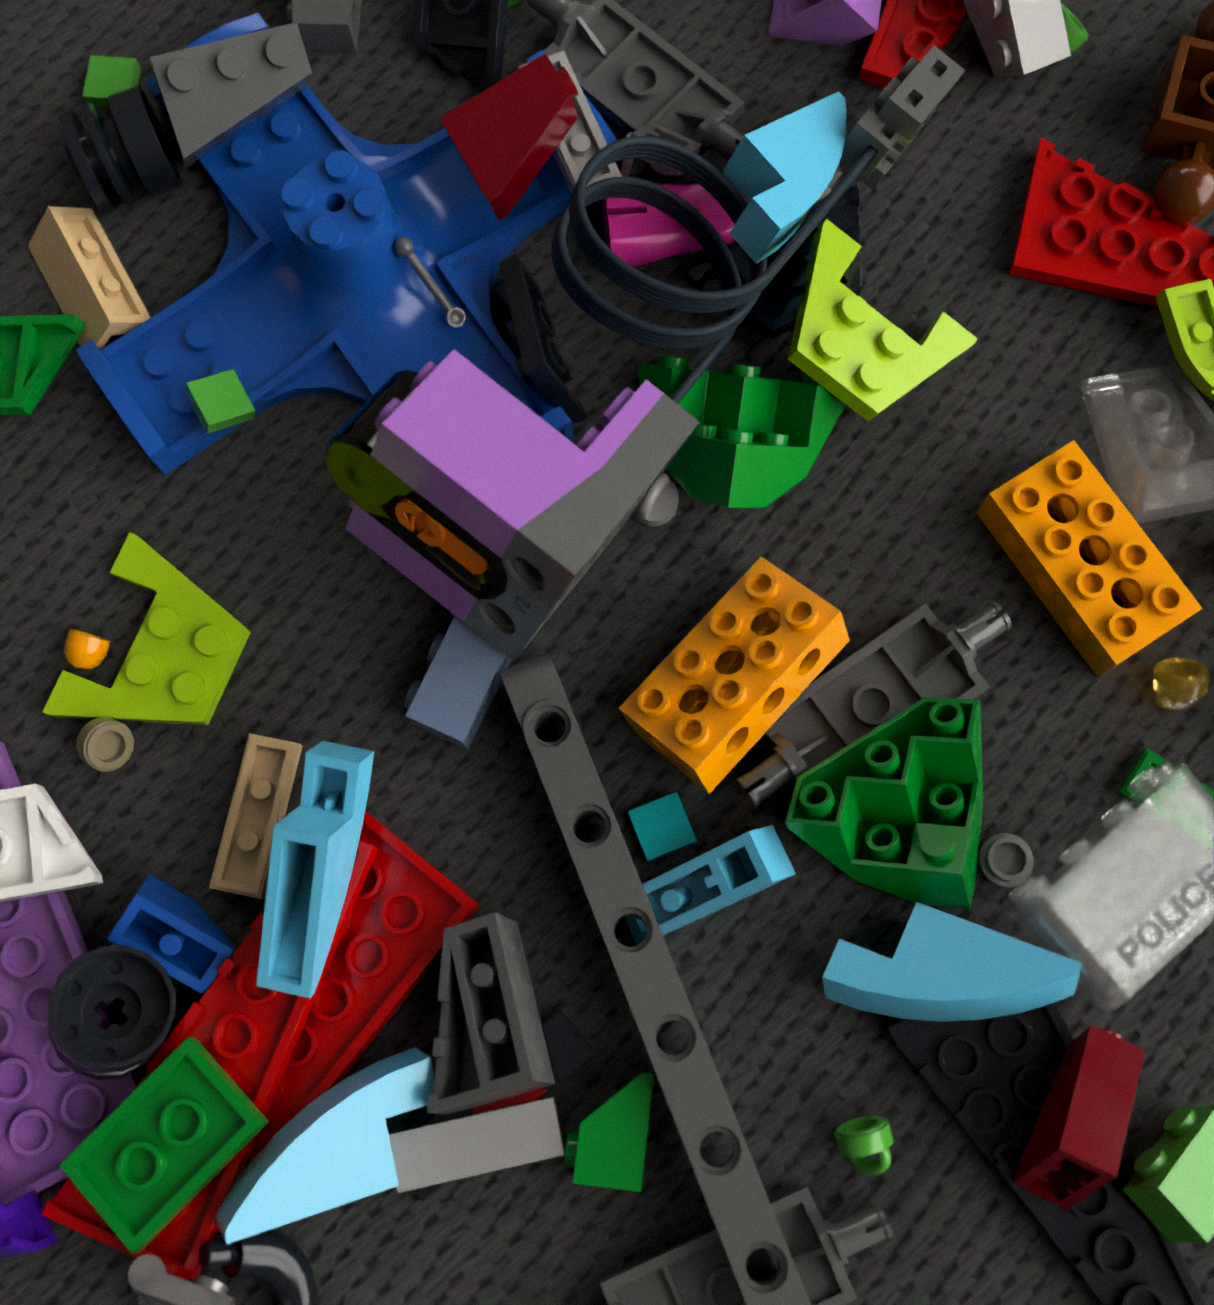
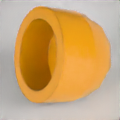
(85, 649)

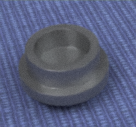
(1005, 860)

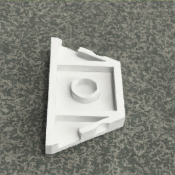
(39, 847)

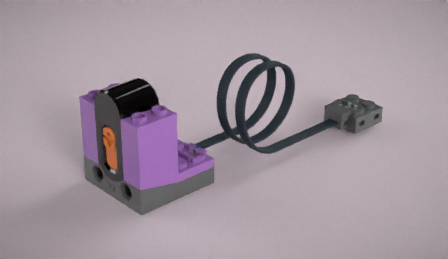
(495, 501)

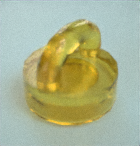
(1179, 683)

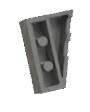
(228, 84)
(488, 1019)

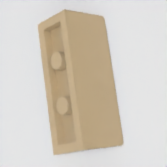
(86, 274)

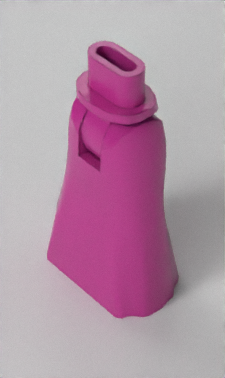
(646, 234)

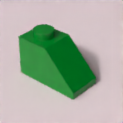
(613, 1138)

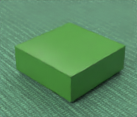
(108, 76)
(220, 401)

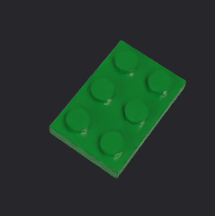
(163, 1144)

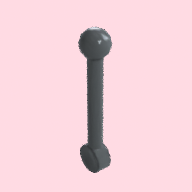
(453, 316)

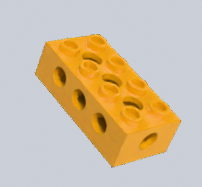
(1105, 532)
(735, 673)

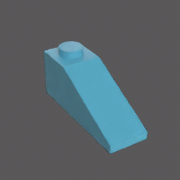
(715, 880)

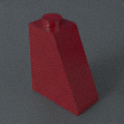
(513, 130)
(1082, 1119)

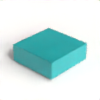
(662, 827)

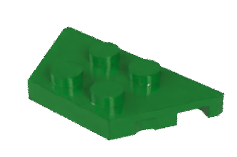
(31, 357)

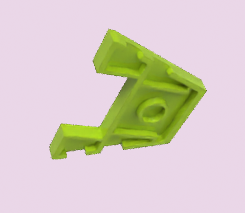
(854, 346)
(176, 659)

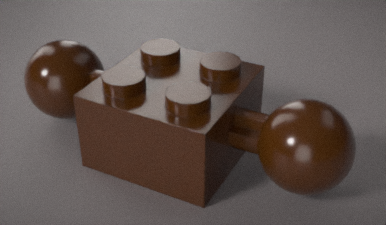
(1184, 126)

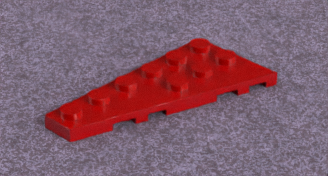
(376, 966)

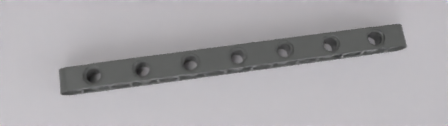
(652, 985)

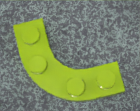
(1190, 330)

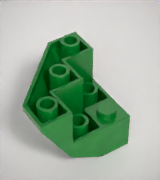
(751, 432)
(902, 804)

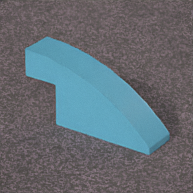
(785, 172)
(313, 868)
(949, 973)
(329, 1150)

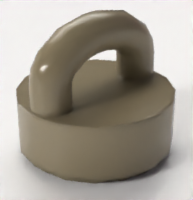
(105, 744)

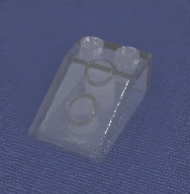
(1154, 440)

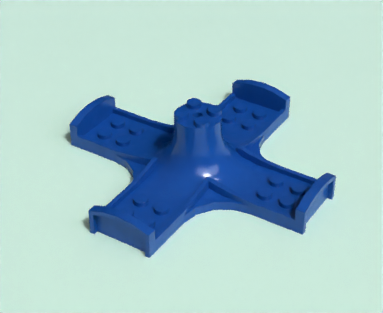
(313, 276)

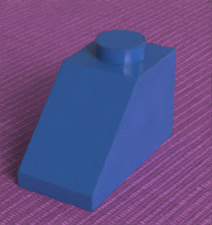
(174, 934)

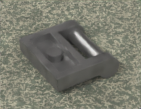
(156, 1287)

